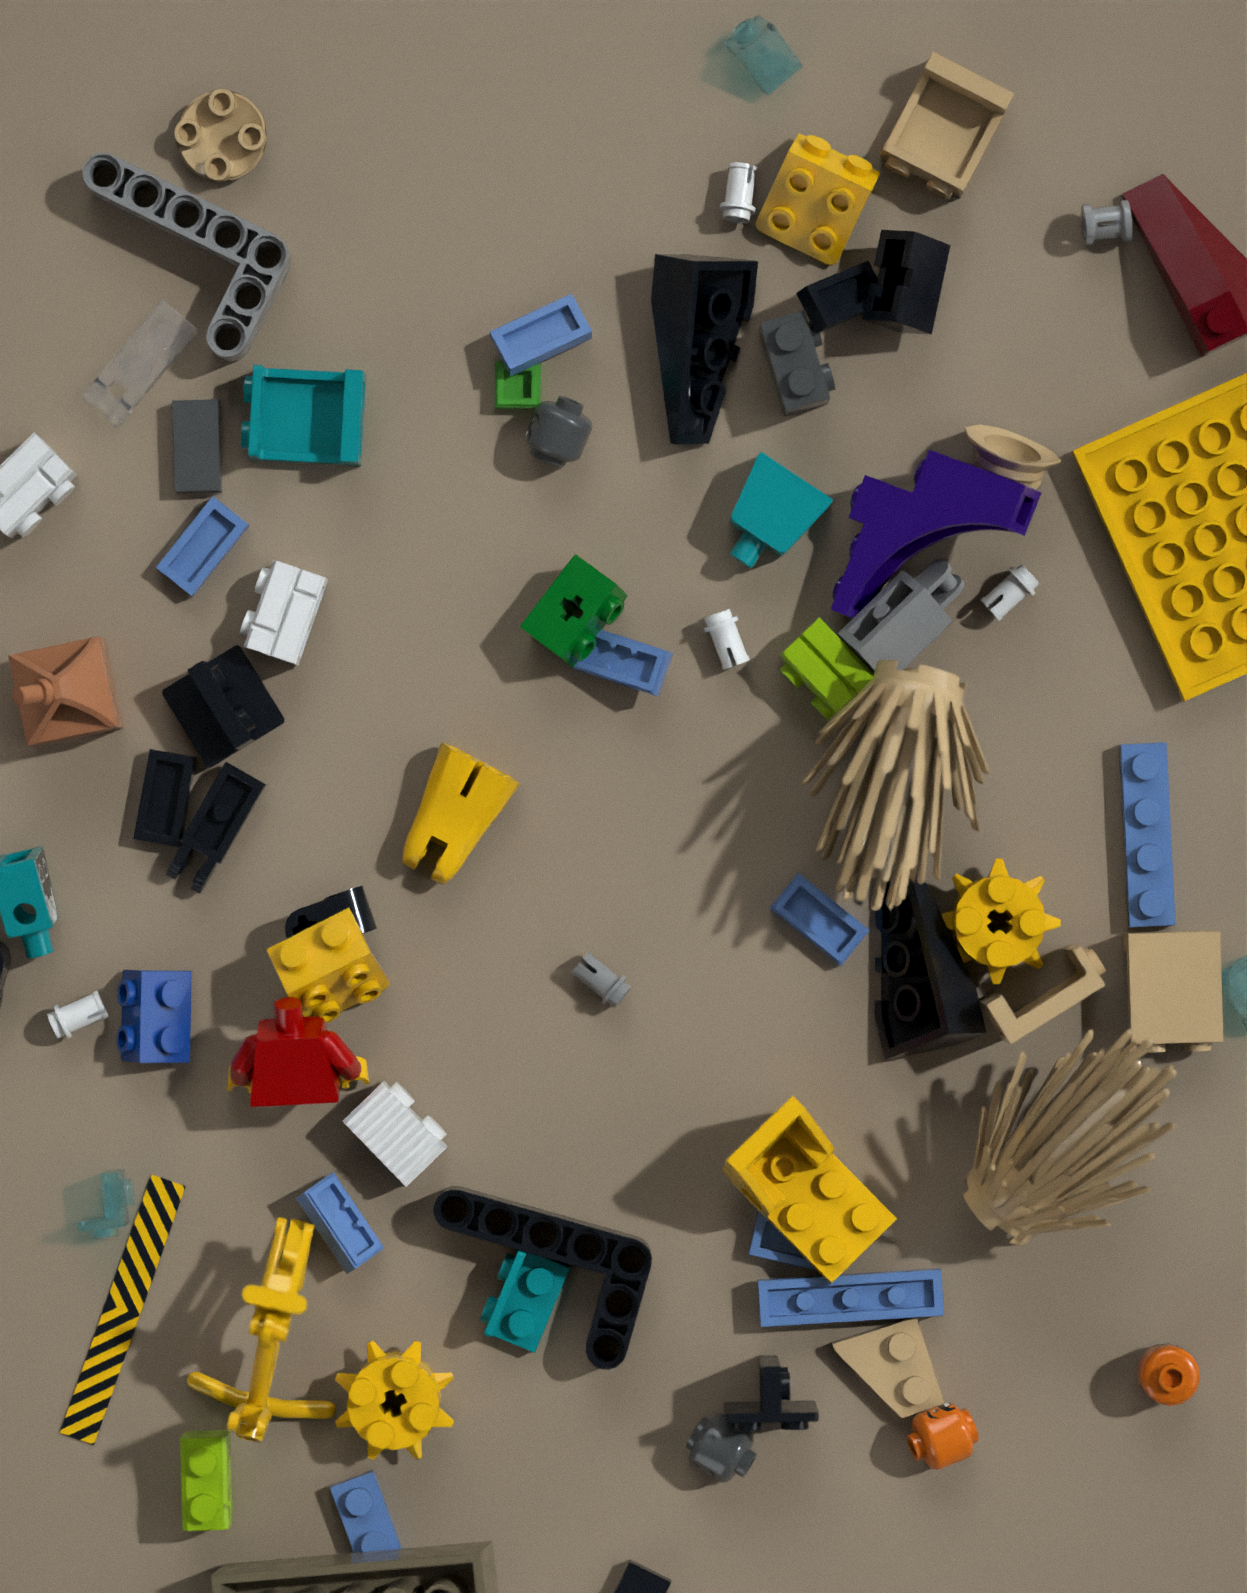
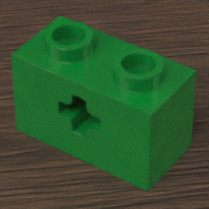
(578, 588)

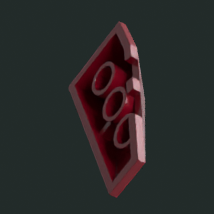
(1195, 262)

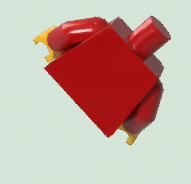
(294, 1060)

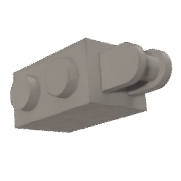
(903, 616)

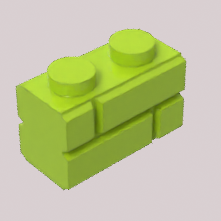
(825, 668)
(206, 1480)

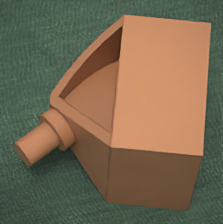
(65, 691)

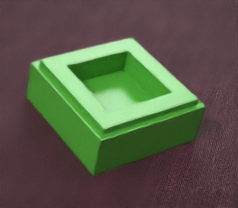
(519, 390)

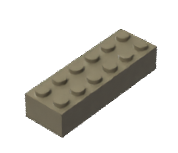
(405, 1570)

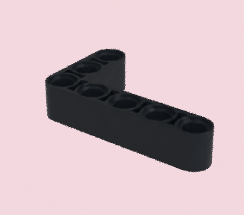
(562, 1249)

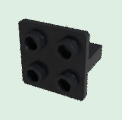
(223, 706)
(773, 1403)

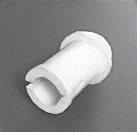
(739, 193)
(1010, 591)
(726, 637)
(77, 1015)

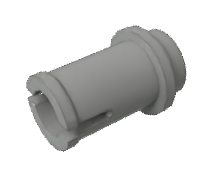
(601, 980)

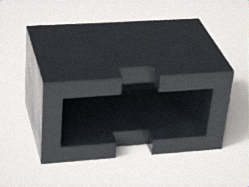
(907, 282)

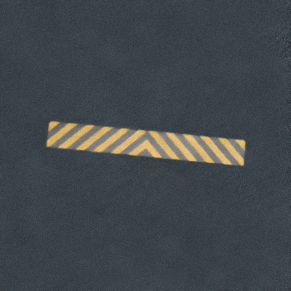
(122, 1309)

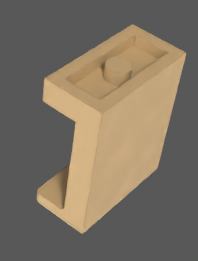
(945, 126)
(1175, 988)
(1015, 1025)

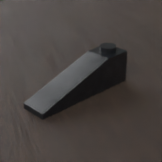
(696, 324)
(924, 982)

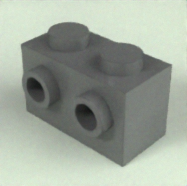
(794, 363)

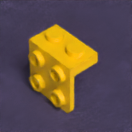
(817, 198)
(329, 967)

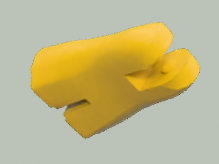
(456, 809)

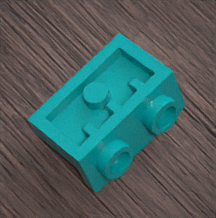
(525, 1299)

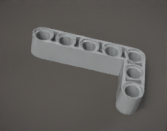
(203, 235)

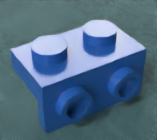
(155, 1016)

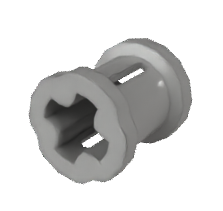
(1120, 229)

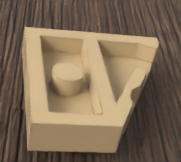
(894, 1365)

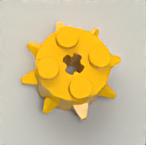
(1025, 920)
(405, 1375)

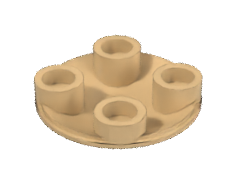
(221, 136)

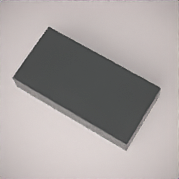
(197, 446)

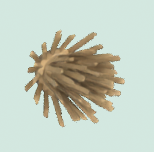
(906, 759)
(1062, 1155)

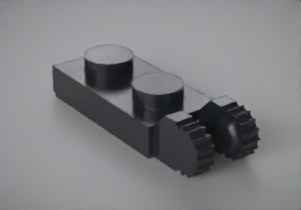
(217, 822)

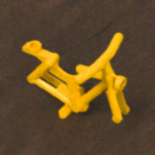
(274, 1307)

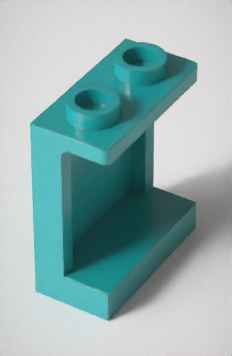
(304, 416)

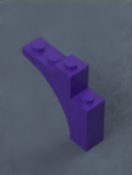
(899, 524)

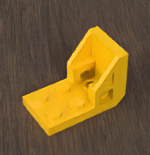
(807, 1191)

